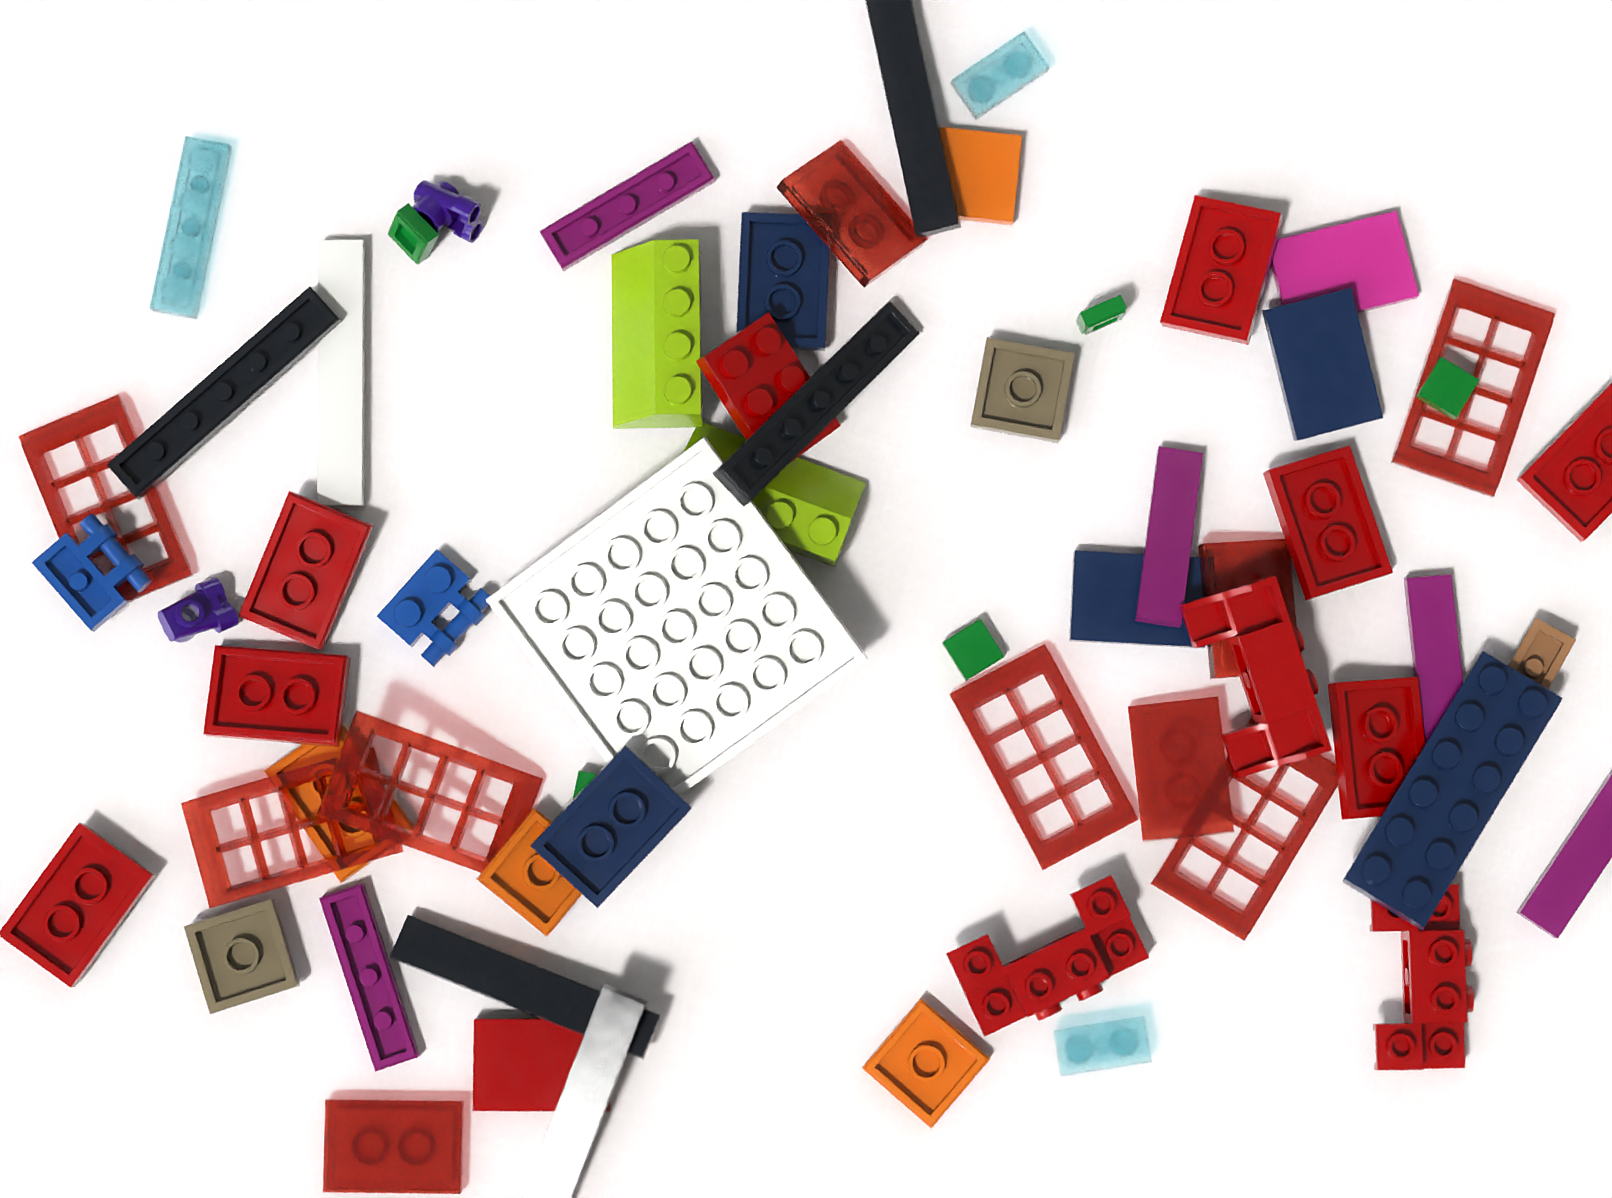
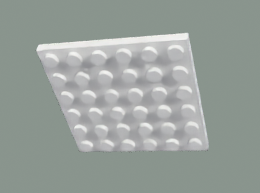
(677, 624)

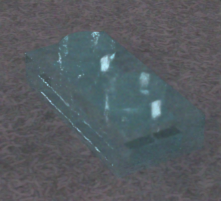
(1000, 75)
(1102, 1045)

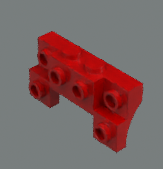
(1271, 673)
(1054, 971)
(1433, 990)

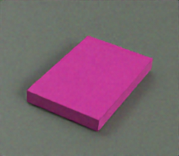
(1355, 255)

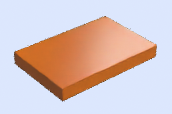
(306, 803)

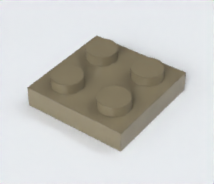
(1022, 390)
(241, 956)

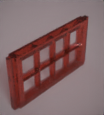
(1499, 309)
(74, 428)
(350, 767)
(1084, 831)
(209, 851)
(1216, 908)

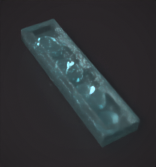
(190, 227)

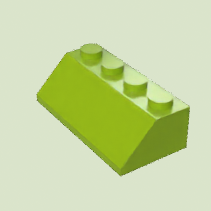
(657, 335)
(803, 503)

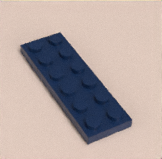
(1452, 790)

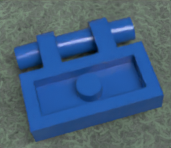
(82, 582)
(425, 599)

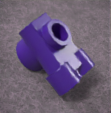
(444, 206)
(205, 607)

